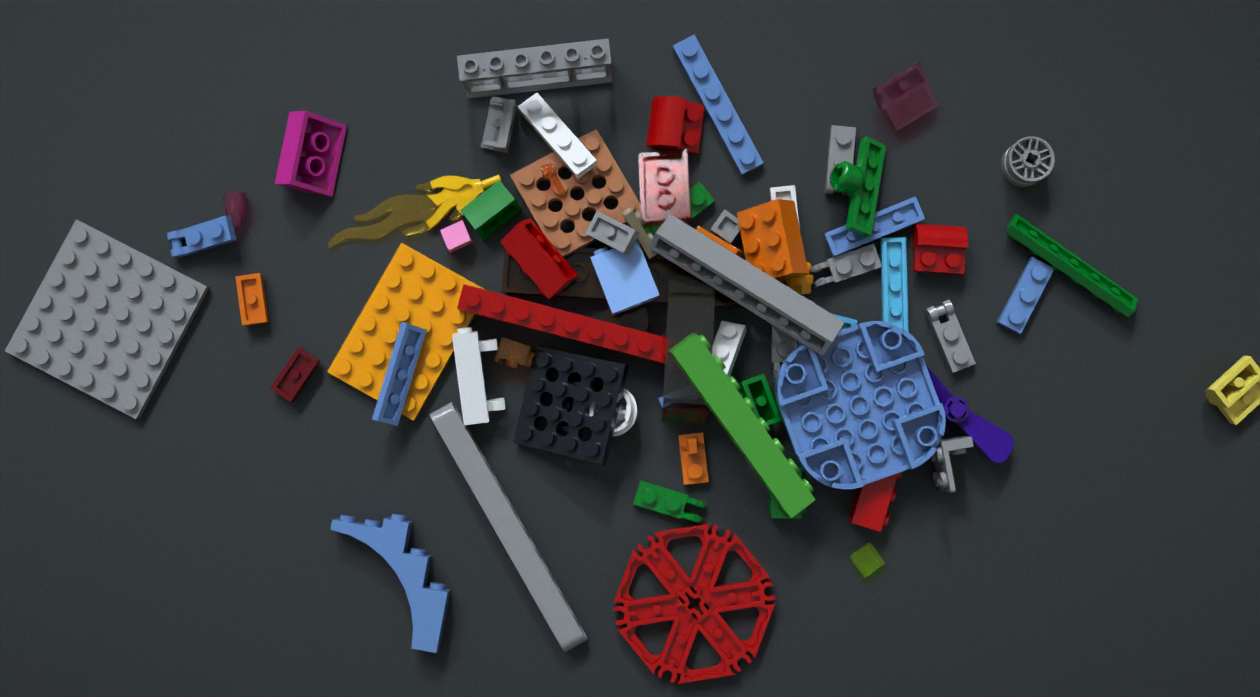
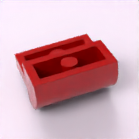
(674, 124)
(939, 248)

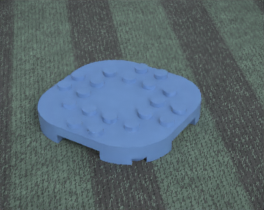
(860, 406)

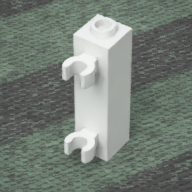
(471, 376)

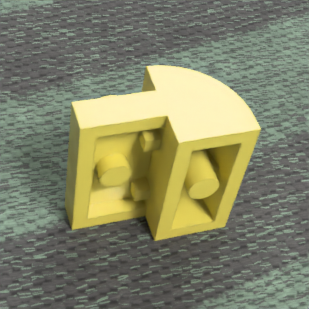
(1236, 390)

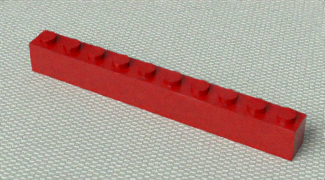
(562, 324)

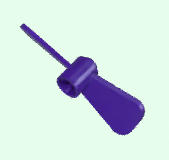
(988, 437)

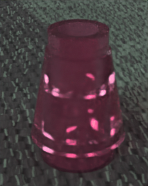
(235, 206)

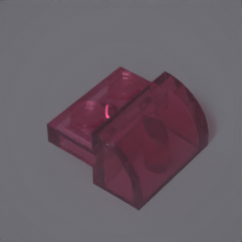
(905, 96)

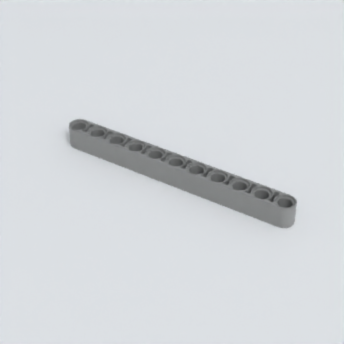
(508, 527)

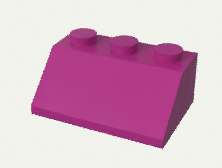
(310, 153)

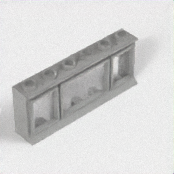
(535, 68)

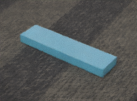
(894, 281)

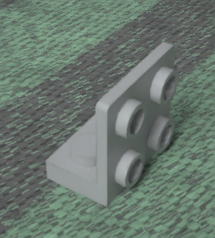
(943, 476)

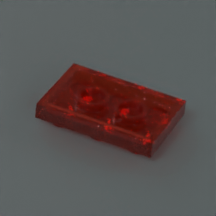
(664, 186)

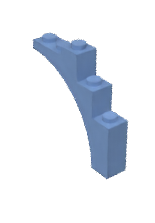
(412, 567)

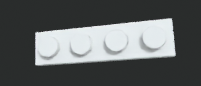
(557, 135)

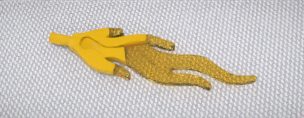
(417, 208)

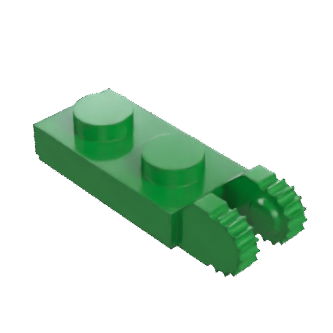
(666, 501)

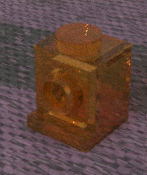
(514, 353)

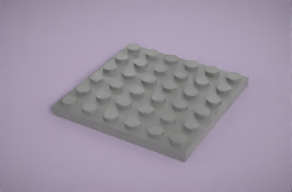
(107, 319)

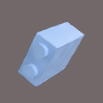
(624, 278)

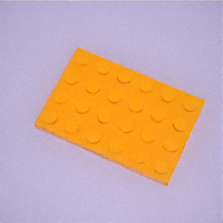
(413, 293)

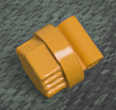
(802, 283)

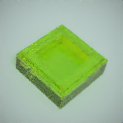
(867, 559)

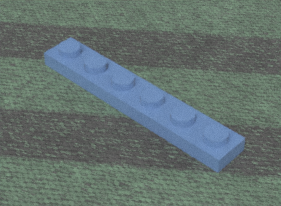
(717, 105)

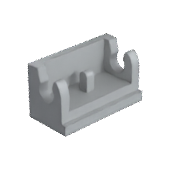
(499, 124)

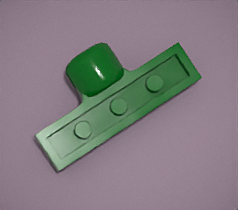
(861, 185)

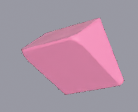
(456, 236)

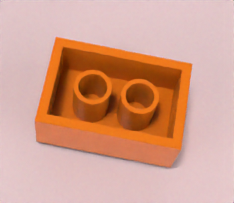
(773, 239)

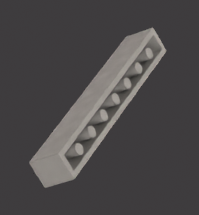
(746, 284)

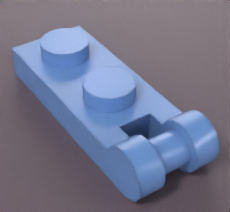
(202, 236)

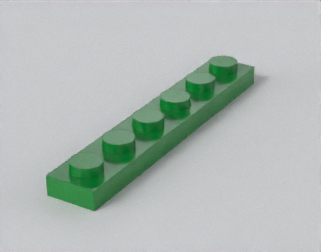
(1071, 265)

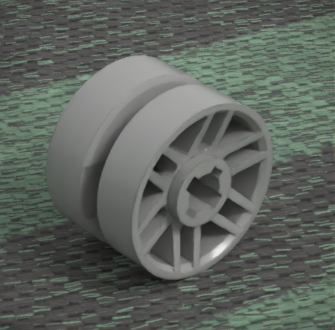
(1039, 158)

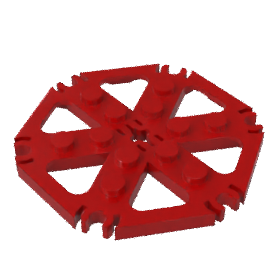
(670, 607)

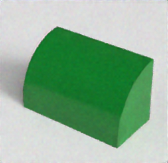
(491, 210)

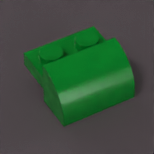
(759, 393)

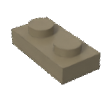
(636, 222)

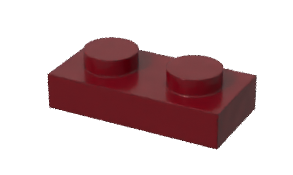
(295, 374)

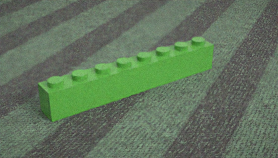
(742, 425)

